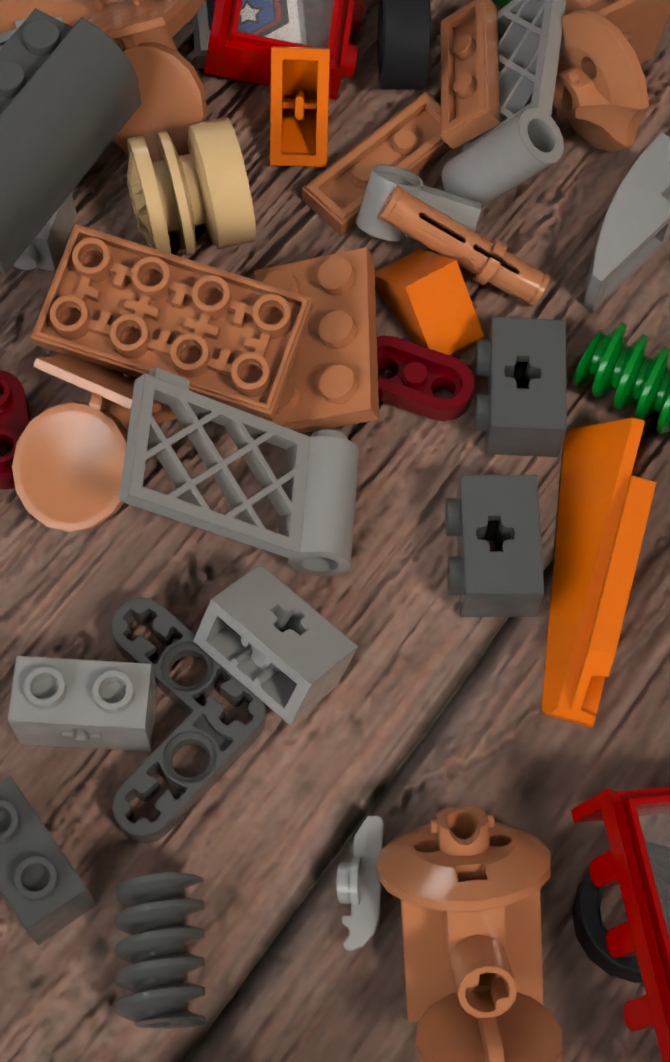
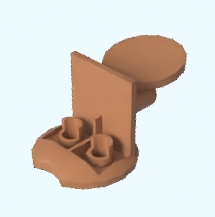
(600, 69)
(167, 82)
(74, 452)
(473, 938)

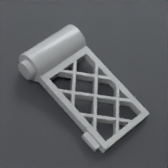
(527, 136)
(317, 479)

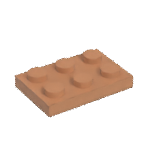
(336, 361)

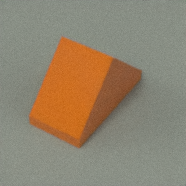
(299, 106)
(431, 301)

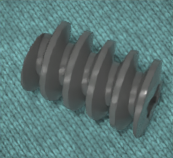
(158, 950)

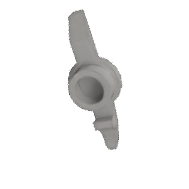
(360, 886)

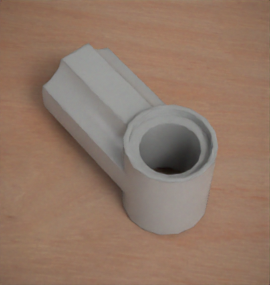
(380, 184)

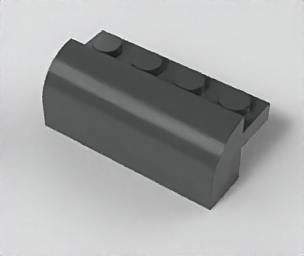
(59, 111)

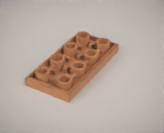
(159, 310)

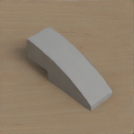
(634, 223)

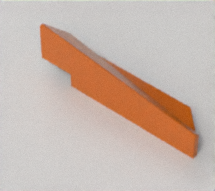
(594, 563)

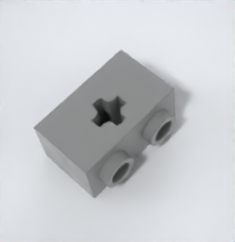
(274, 643)
(83, 703)

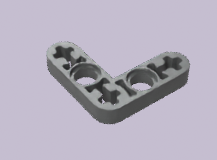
(202, 726)

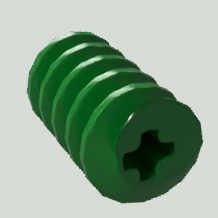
(630, 373)

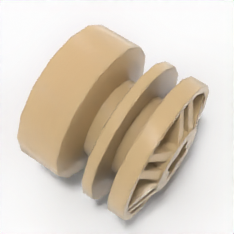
(192, 188)

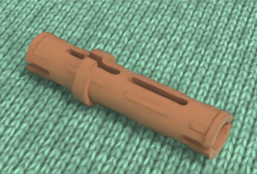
(473, 252)

